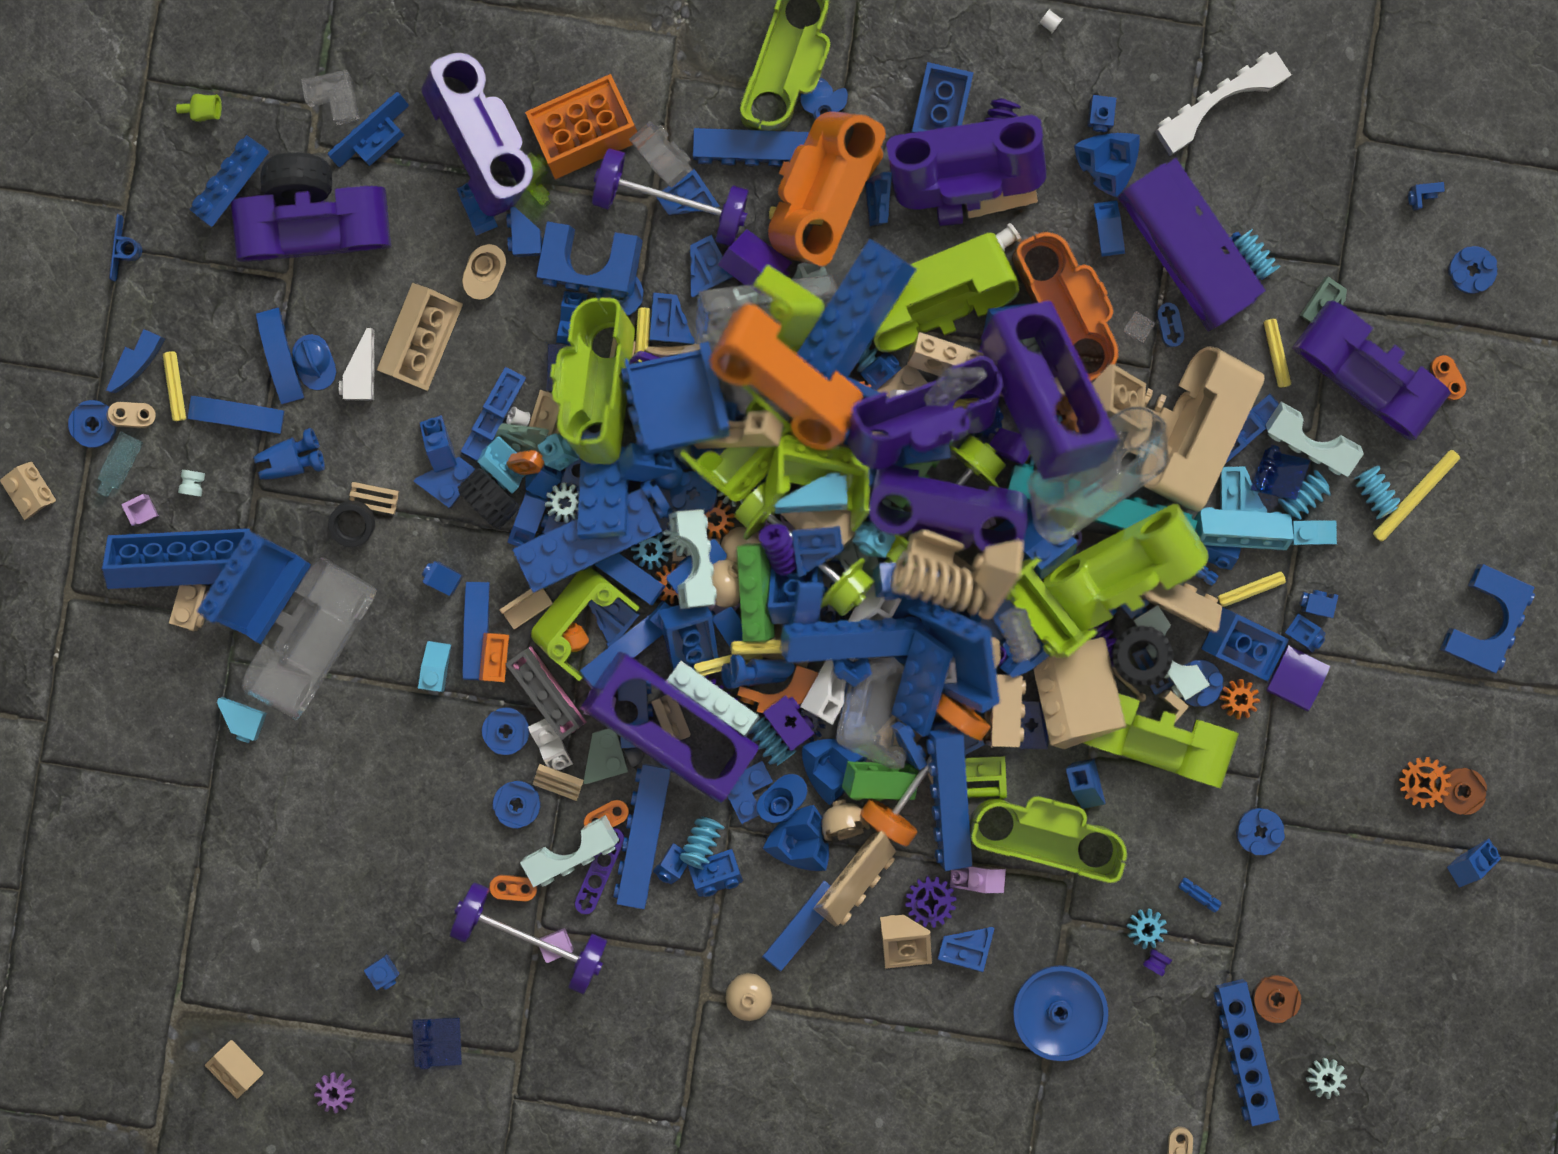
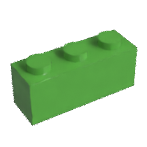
(877, 781)

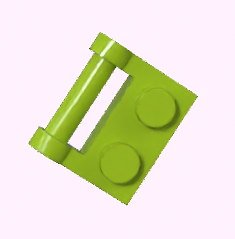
(986, 769)

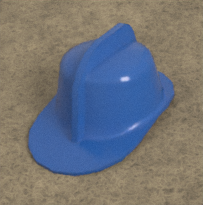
(314, 362)
(782, 799)

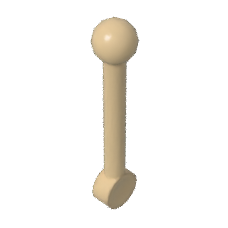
(1140, 696)

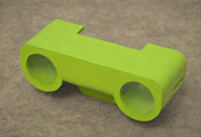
(786, 65)
(947, 290)
(592, 386)
(1127, 566)
(1195, 755)
(1050, 835)

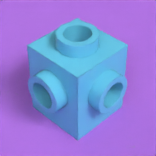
(557, 452)
(872, 540)

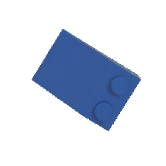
(1037, 546)
(688, 635)
(1245, 644)

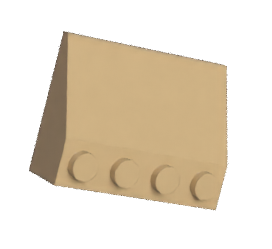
(1187, 605)
(1079, 695)
(855, 879)

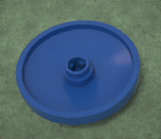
(1063, 1035)

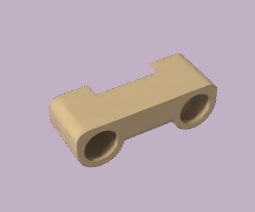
(1205, 425)

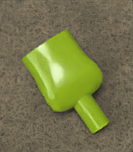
(202, 107)

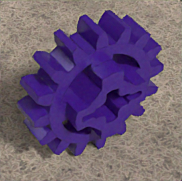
(941, 900)

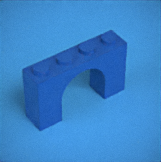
(615, 277)
(1513, 598)

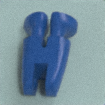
(285, 458)
(755, 672)

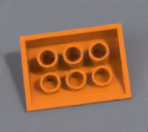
(582, 126)

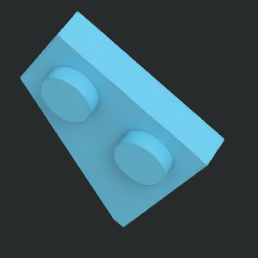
(1236, 491)

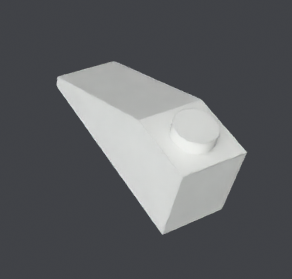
(359, 374)

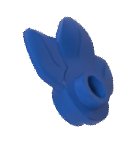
(824, 99)

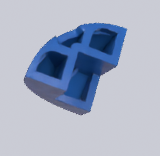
(1109, 159)
(826, 766)
(800, 841)

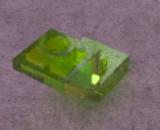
(538, 172)

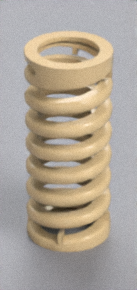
(941, 588)

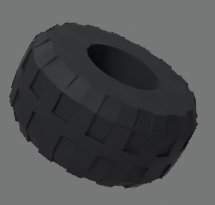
(295, 173)

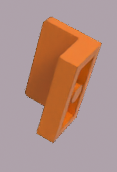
(494, 657)

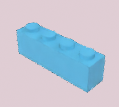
(1244, 528)

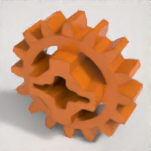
(1433, 791)

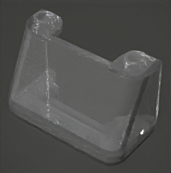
(868, 716)

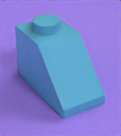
(1314, 532)
(434, 666)
(242, 719)

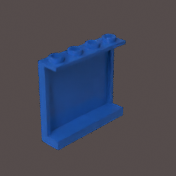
(676, 400)
(254, 587)
(972, 655)

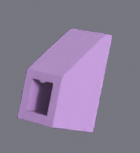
(979, 879)

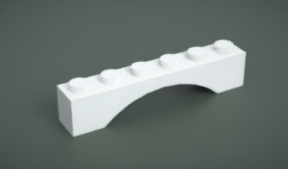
(1263, 76)
(827, 691)

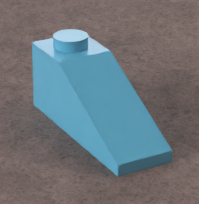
(821, 495)

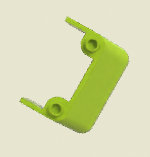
(791, 305)
(803, 465)
(739, 468)
(583, 587)
(1047, 616)

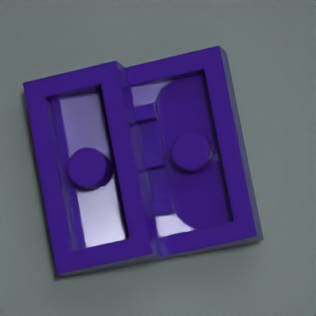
(1298, 678)

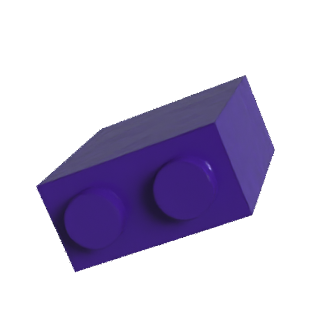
(749, 258)

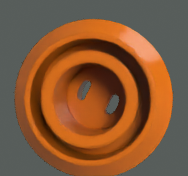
(576, 637)

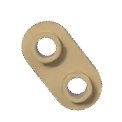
(131, 415)
(1183, 1147)

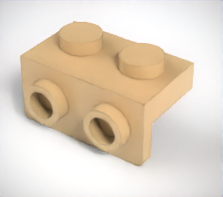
(27, 490)

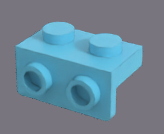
(494, 460)

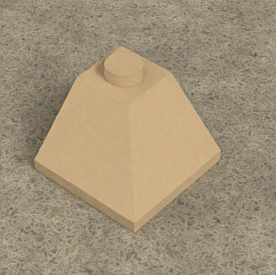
(999, 569)
(904, 942)

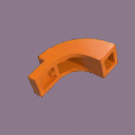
(798, 689)

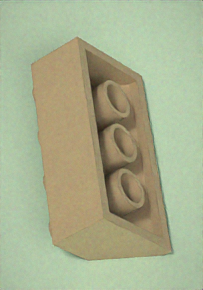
(420, 336)

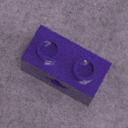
(776, 715)

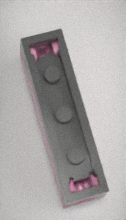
(546, 693)

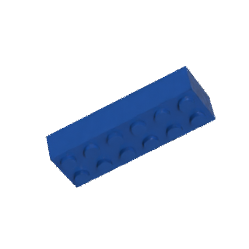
(856, 311)
(564, 554)
(168, 558)

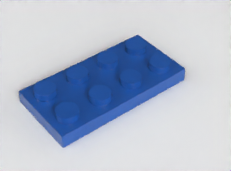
(229, 180)
(602, 500)
(922, 682)

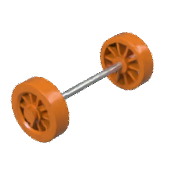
(888, 819)

